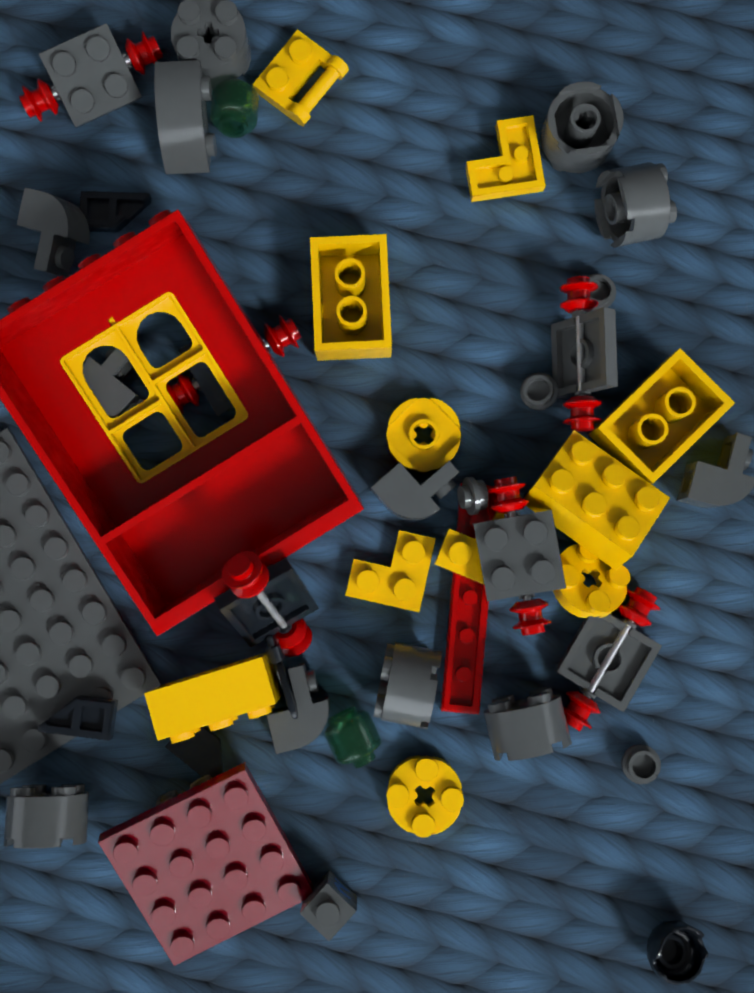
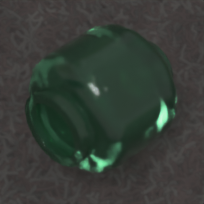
(234, 108)
(352, 737)

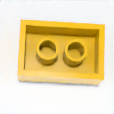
(351, 297)
(662, 417)
(597, 500)
(213, 698)

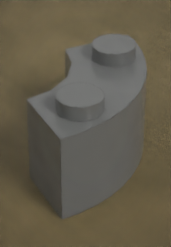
(182, 116)

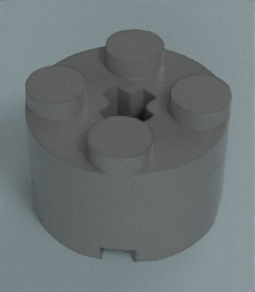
(213, 34)
(581, 127)
(634, 204)
(408, 685)
(526, 725)
(46, 818)

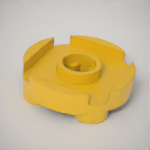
(423, 413)
(593, 600)
(424, 818)

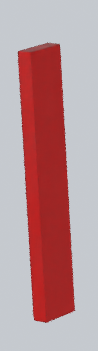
(466, 629)

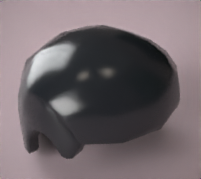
(676, 952)

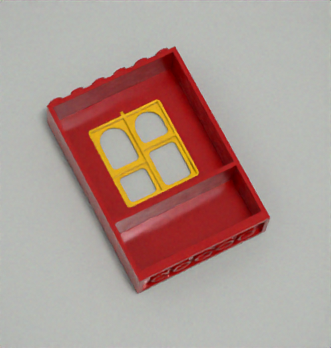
(246, 486)

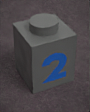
(329, 905)

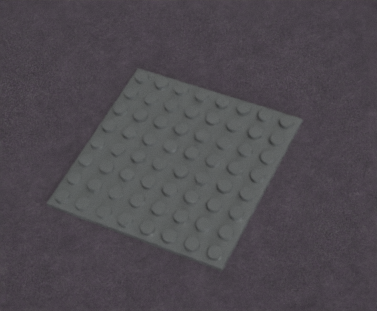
(55, 621)

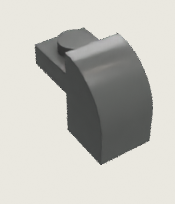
(60, 228)
(107, 383)
(722, 484)
(407, 498)
(312, 713)

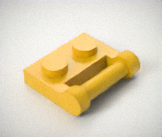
(292, 70)

